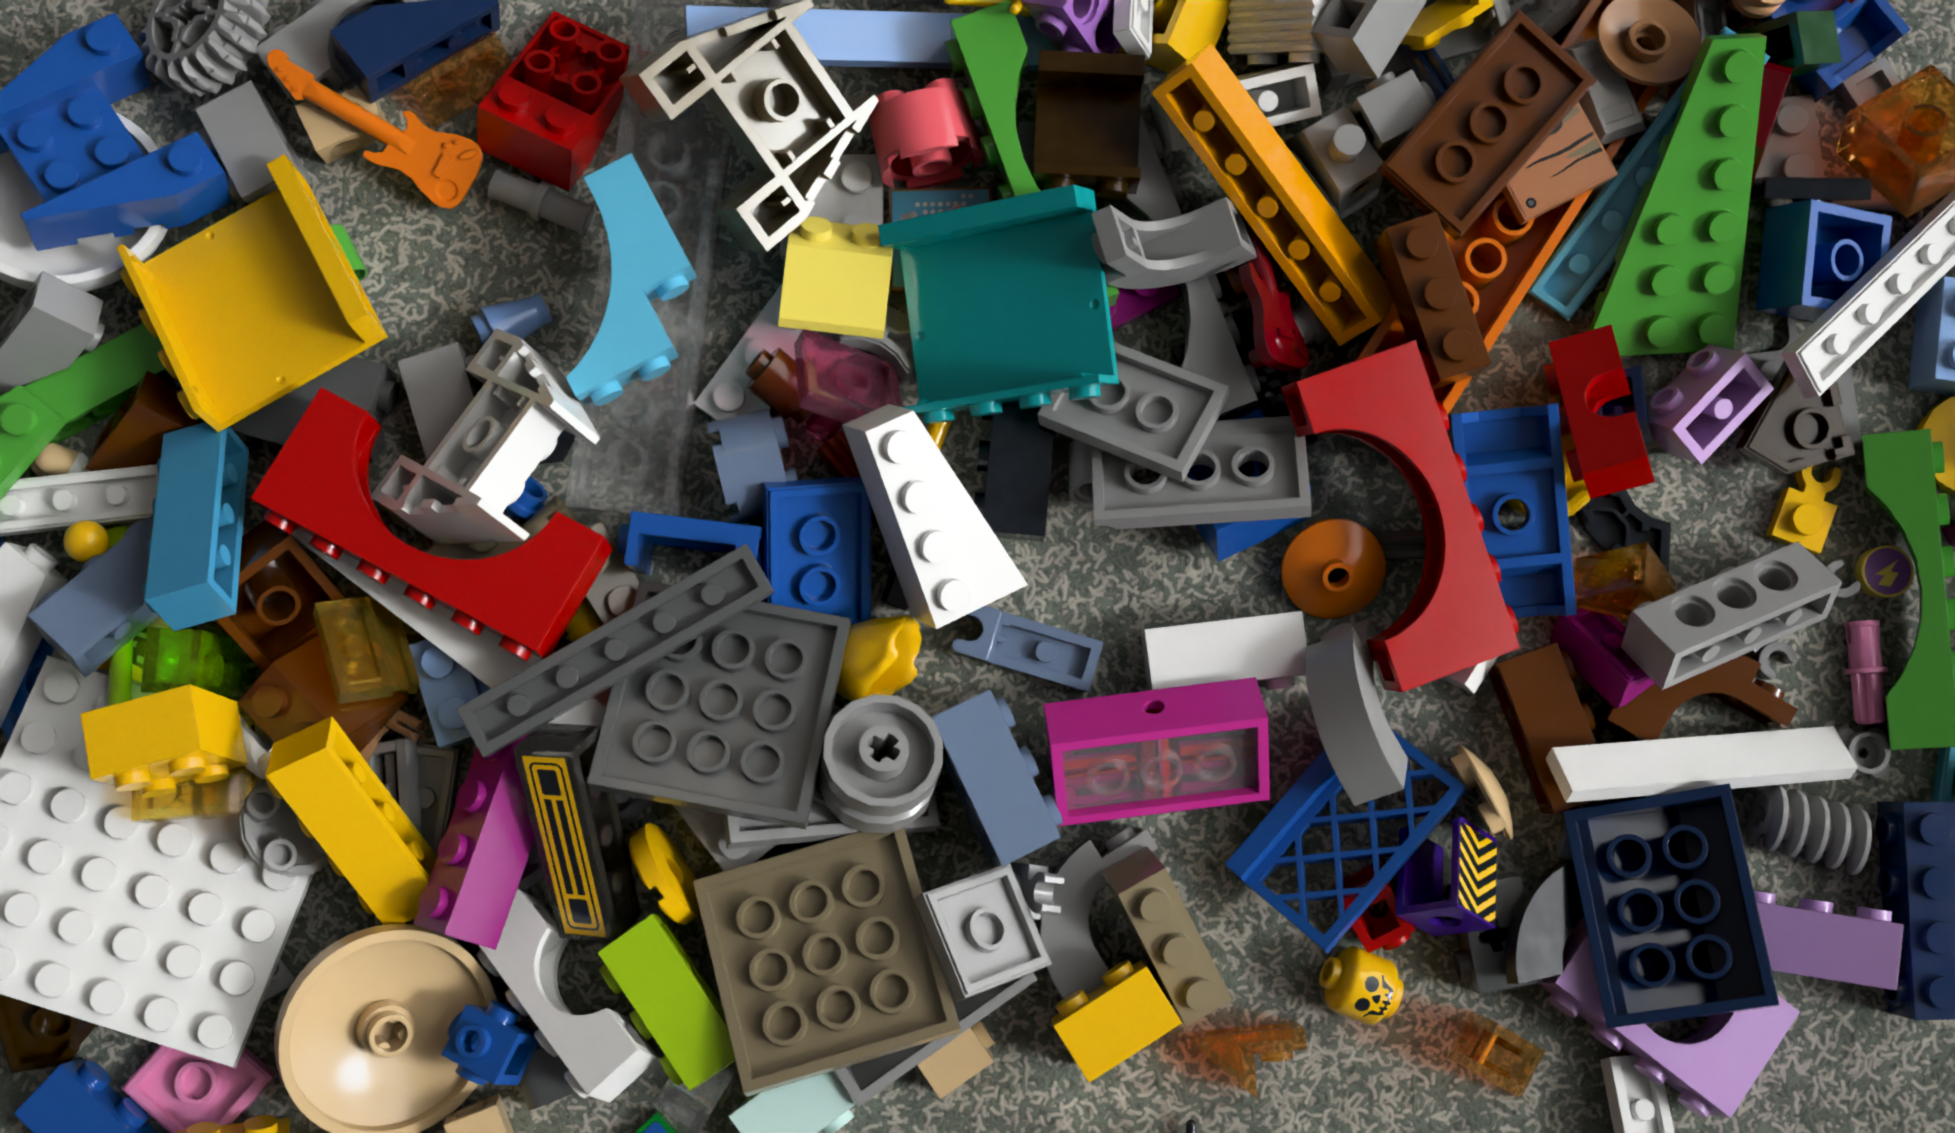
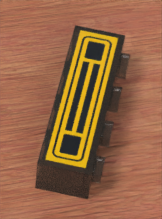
(577, 834)

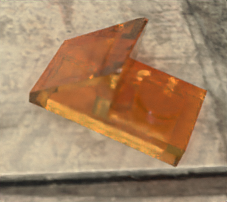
(1235, 1046)

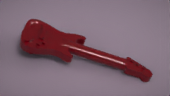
(1274, 328)

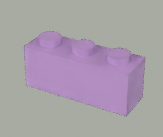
(1831, 945)

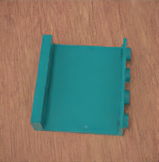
(1005, 303)

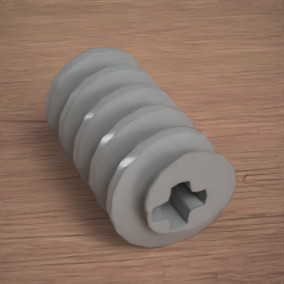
(1811, 823)

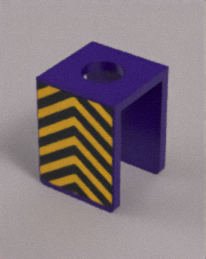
(1472, 883)

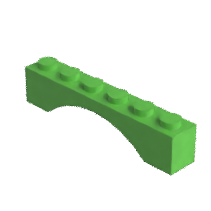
(993, 59)
(1902, 482)

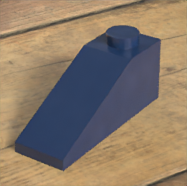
(401, 40)

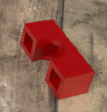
(1607, 449)

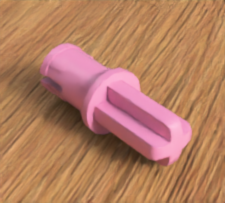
(1866, 671)

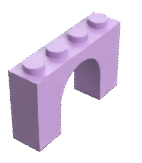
(1708, 1068)

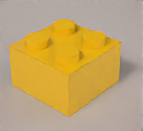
(164, 740)

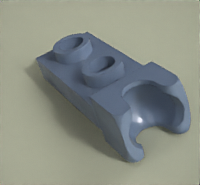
(1032, 648)

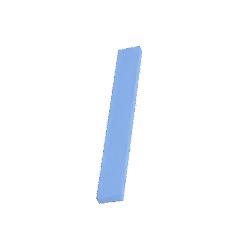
(870, 37)

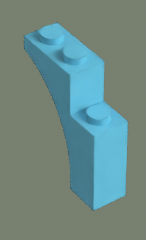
(644, 266)

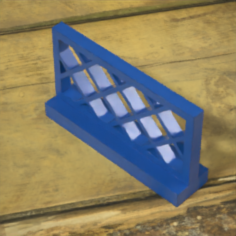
(1303, 808)

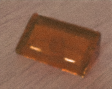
(460, 79)

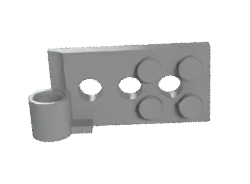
(1227, 496)

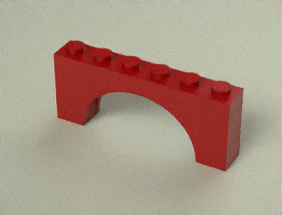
(325, 491)
(1458, 607)

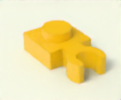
(1803, 513)

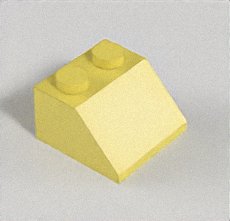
(836, 279)

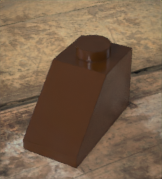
(138, 426)

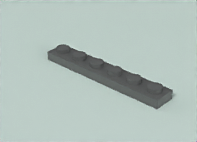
(615, 651)

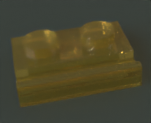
(364, 649)

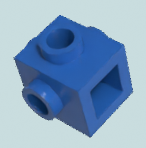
(490, 1044)

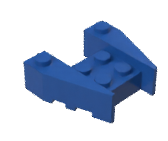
(82, 156)

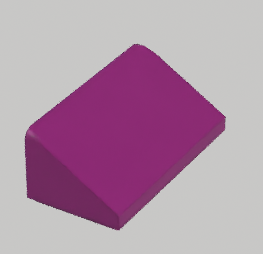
(1595, 650)

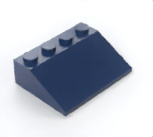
(1670, 907)

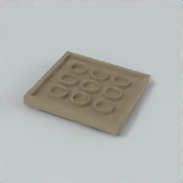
(823, 959)

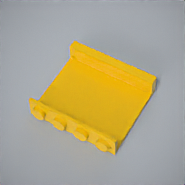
(253, 303)

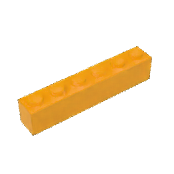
(1274, 194)

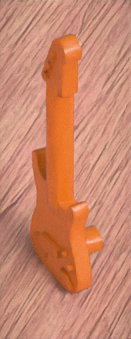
(436, 161)

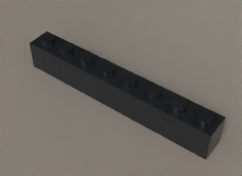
(1018, 450)

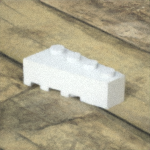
(927, 519)

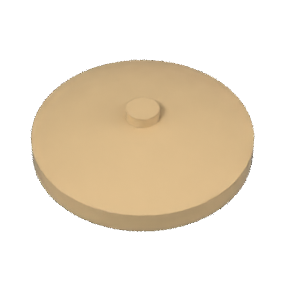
(370, 1027)

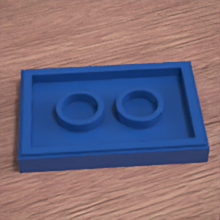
(819, 545)

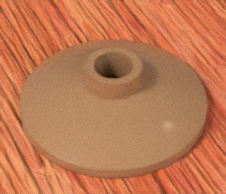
(1648, 40)

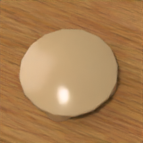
(1495, 807)

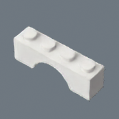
(598, 1048)

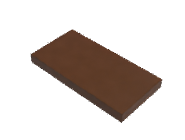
(1487, 124)

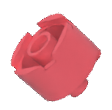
(924, 135)

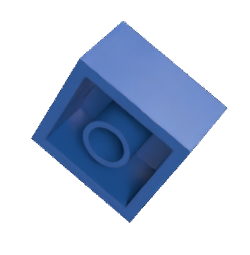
(1816, 255)

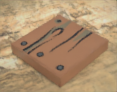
(1560, 169)

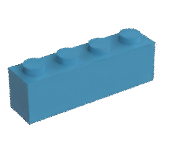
(197, 526)

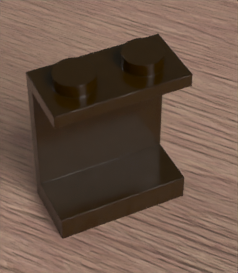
(1088, 122)

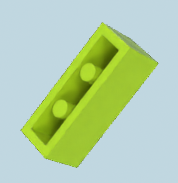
(669, 1001)

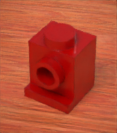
(1378, 928)

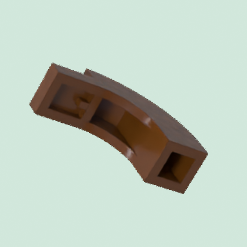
(1729, 682)

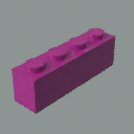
(480, 854)

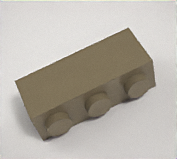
(1166, 935)

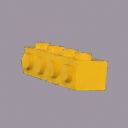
(352, 819)

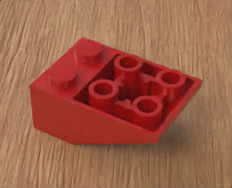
(555, 101)

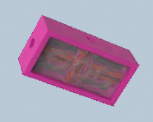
(1158, 751)

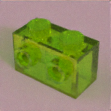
(190, 658)

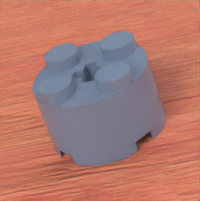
(748, 459)

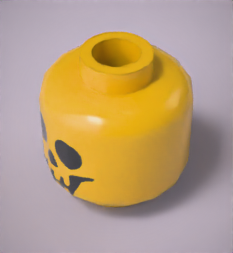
(1361, 985)

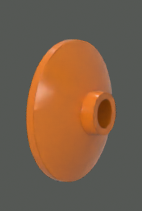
(1328, 546)

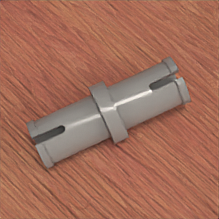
(541, 201)

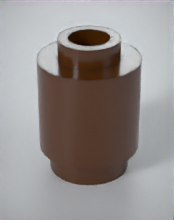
(775, 383)

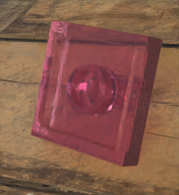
(840, 383)

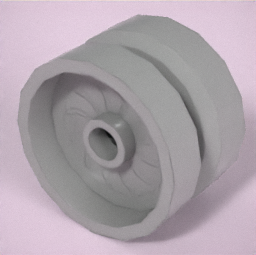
(880, 763)

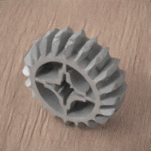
(201, 42)

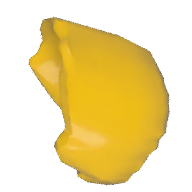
(879, 657)

